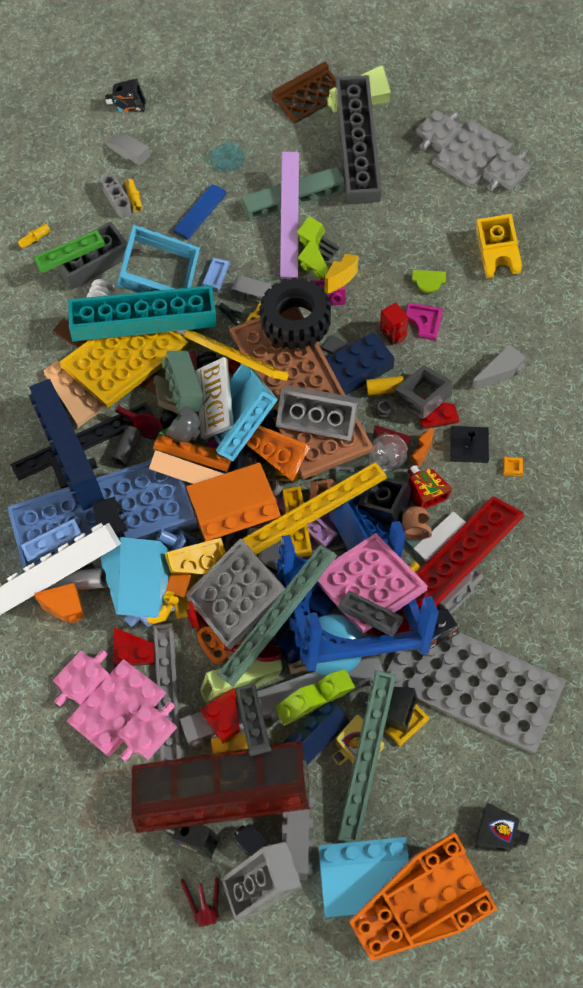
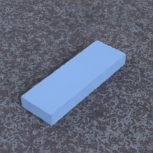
(50, 541)

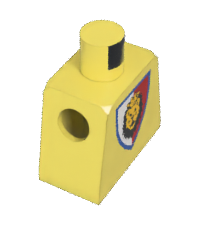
(348, 741)

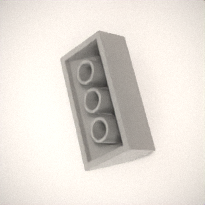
(317, 412)

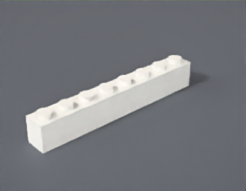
(57, 566)

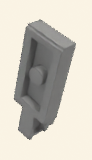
(461, 591)

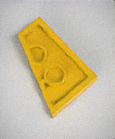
(196, 558)

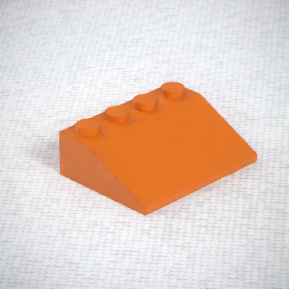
(233, 502)

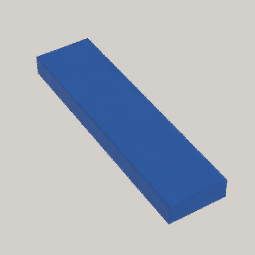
(199, 211)

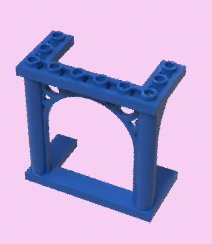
(315, 641)

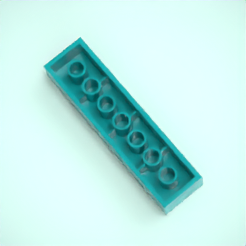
(141, 313)

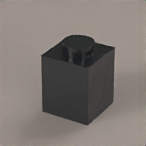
(249, 839)

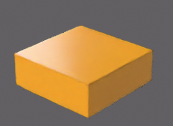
(513, 466)

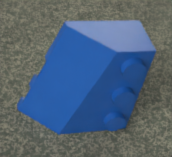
(355, 524)

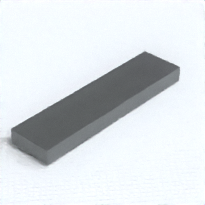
(252, 719)

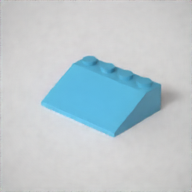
(357, 872)

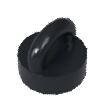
(168, 417)

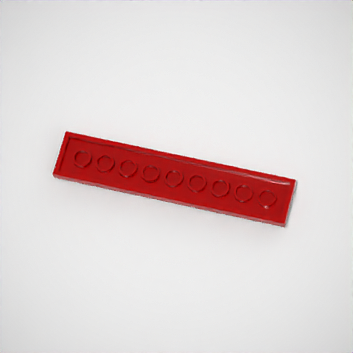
(462, 553)

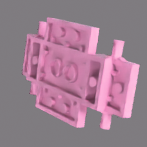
(115, 706)

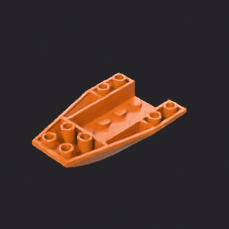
(423, 901)

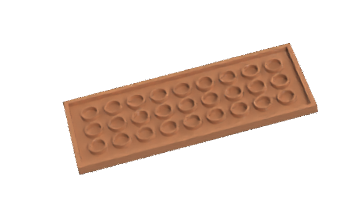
(306, 370)

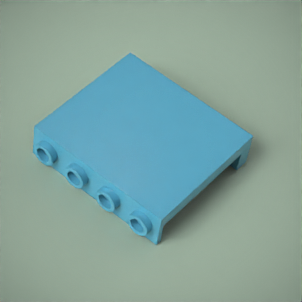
(250, 405)

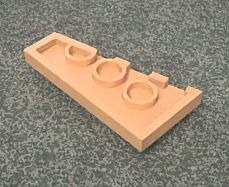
(77, 400)

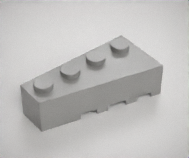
(296, 835)

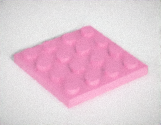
(372, 573)

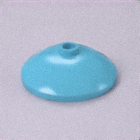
(344, 628)

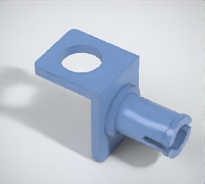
(175, 541)

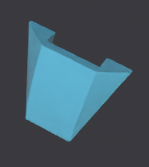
(137, 576)

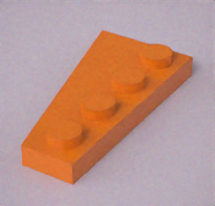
(279, 450)
(193, 452)

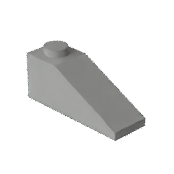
(503, 367)

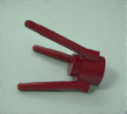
(206, 915)

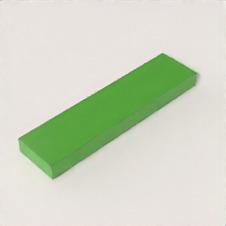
(69, 251)

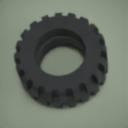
(295, 332)

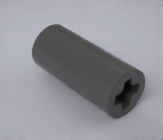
(126, 446)

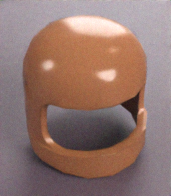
(416, 518)

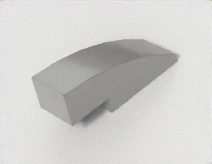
(129, 148)

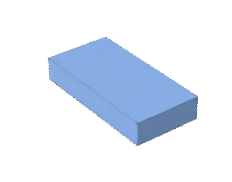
(216, 273)

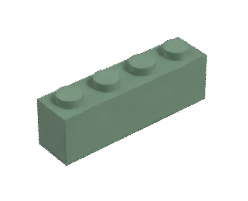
(182, 380)

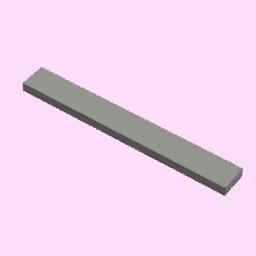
(167, 679)

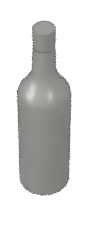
(84, 579)

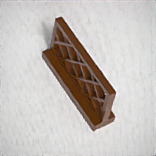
(301, 84)

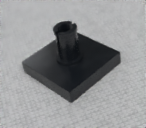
(469, 444)

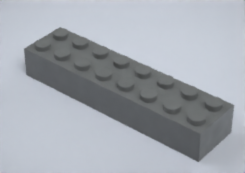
(358, 139)

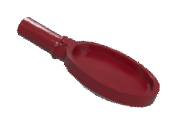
(145, 423)
(268, 654)

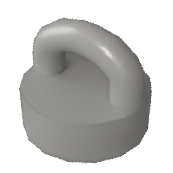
(276, 486)

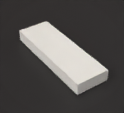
(440, 536)

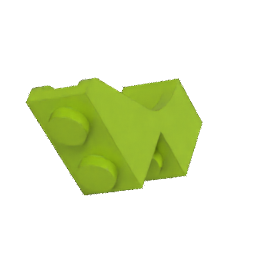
(311, 258)
(313, 696)

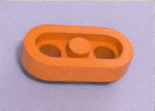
(212, 646)

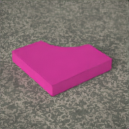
(425, 319)

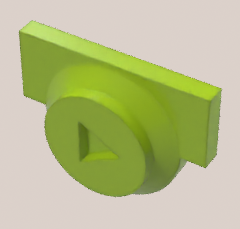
(429, 280)

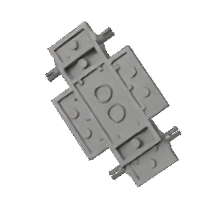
(472, 152)

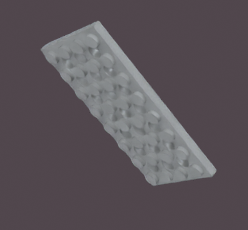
(470, 713)

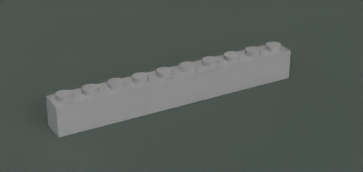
(198, 730)

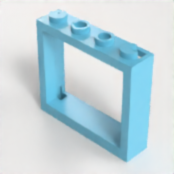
(163, 243)

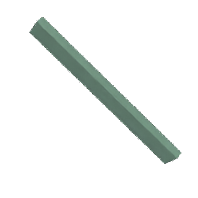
(276, 615)
(366, 757)

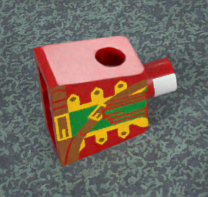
(427, 487)

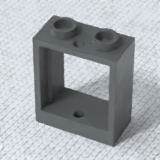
(416, 404)

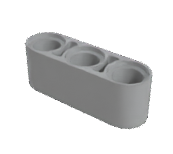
(116, 195)
(249, 289)

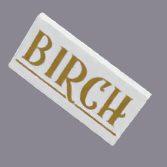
(216, 404)

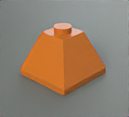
(62, 602)

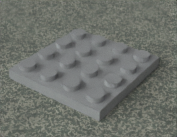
(235, 593)

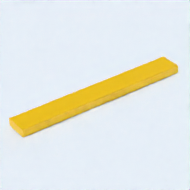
(236, 355)
(315, 508)

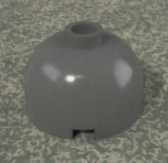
(185, 426)

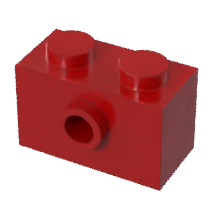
(394, 323)

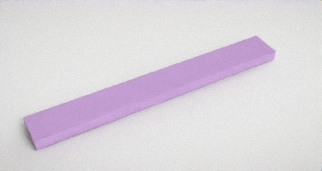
(289, 215)

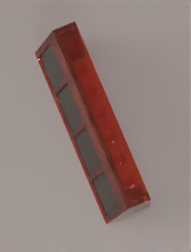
(219, 787)

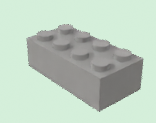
(261, 881)

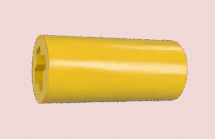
(383, 385)

